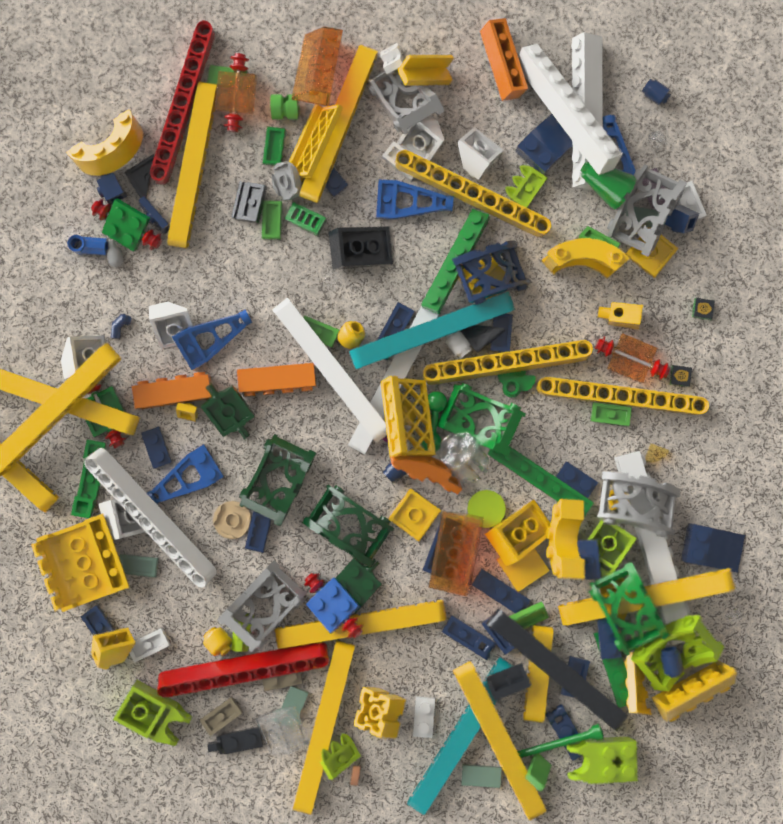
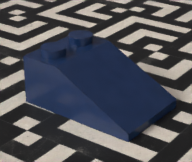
(545, 145)
(712, 547)

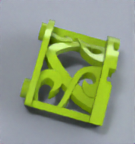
(680, 630)

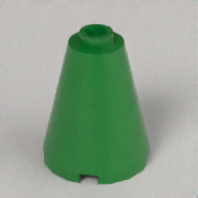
(610, 185)

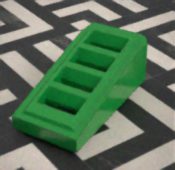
(319, 226)

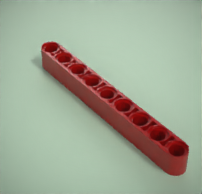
(181, 93)
(242, 669)

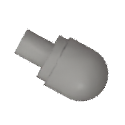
(114, 254)

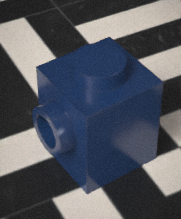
(110, 188)
(682, 219)

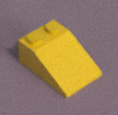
(510, 533)

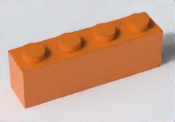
(503, 59)
(276, 378)
(171, 392)

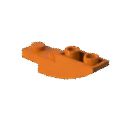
(427, 467)

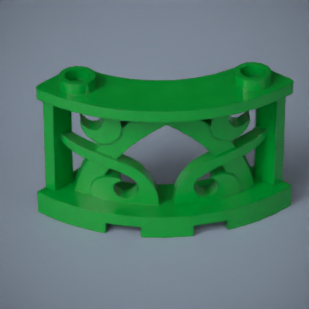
(497, 442)
(653, 626)

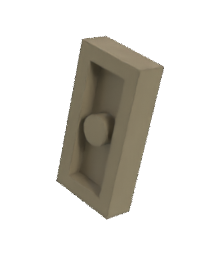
(282, 681)
(221, 716)

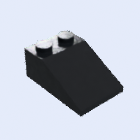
(360, 247)

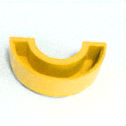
(114, 151)
(563, 539)

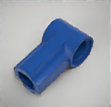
(90, 245)

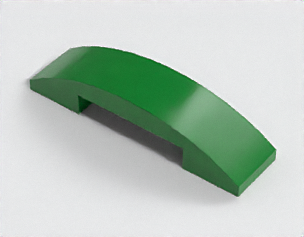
(89, 486)

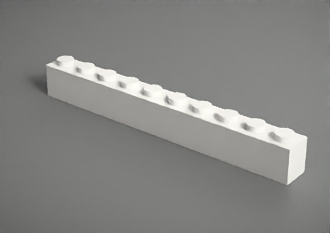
(654, 548)

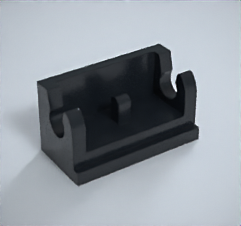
(508, 681)

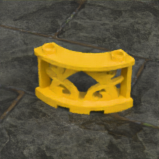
(585, 252)

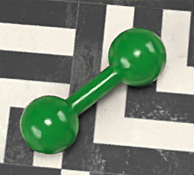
(437, 403)

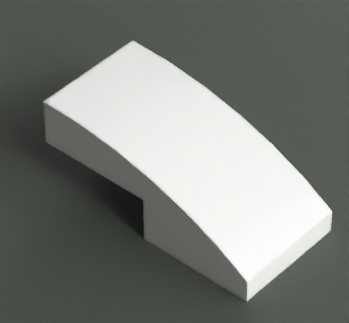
(392, 58)

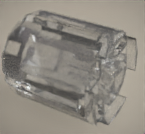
(459, 462)

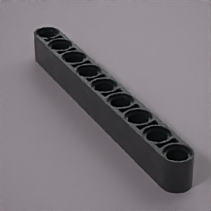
(556, 669)

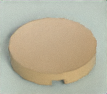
(232, 520)

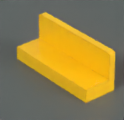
(426, 70)

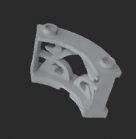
(404, 117)
(650, 236)
(666, 500)
(268, 580)

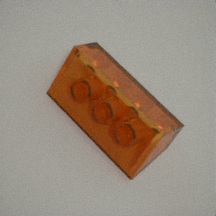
(317, 66)
(456, 552)

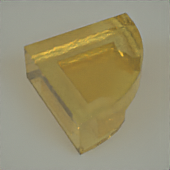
(655, 453)

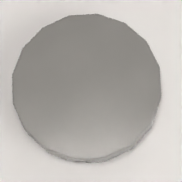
(286, 180)

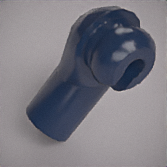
(118, 323)

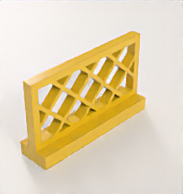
(314, 139)
(396, 416)

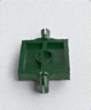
(227, 410)
(359, 581)

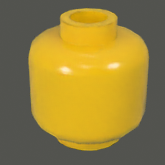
(351, 335)
(217, 641)

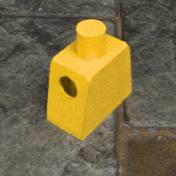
(630, 315)
(112, 647)

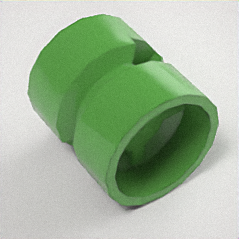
(283, 107)

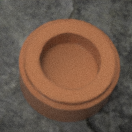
(355, 775)

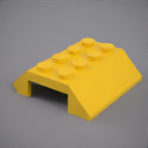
(80, 563)

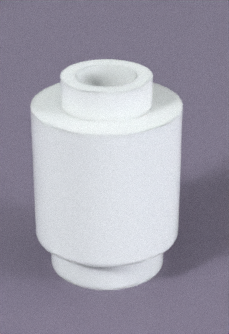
(458, 344)

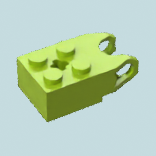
(612, 557)
(154, 719)
(599, 757)

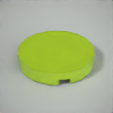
(487, 505)

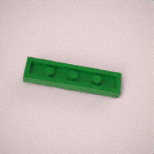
(617, 677)

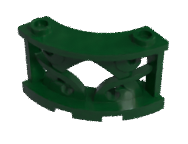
(282, 506)
(356, 551)

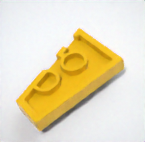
(637, 694)

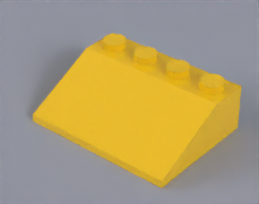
(694, 690)

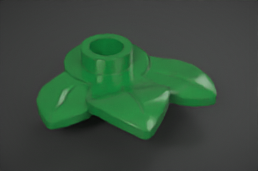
(519, 379)

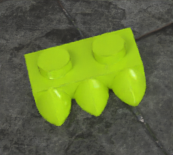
(527, 186)
(340, 758)

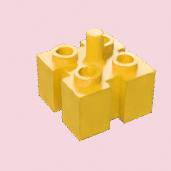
(379, 712)

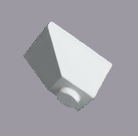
(423, 138)
(477, 153)
(167, 321)
(77, 351)

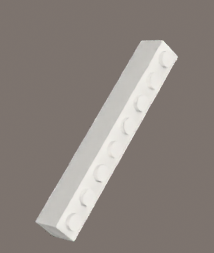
(588, 87)
(569, 109)

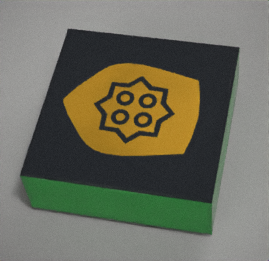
(703, 308)
(680, 375)

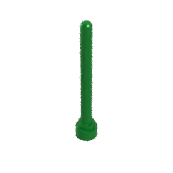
(594, 733)

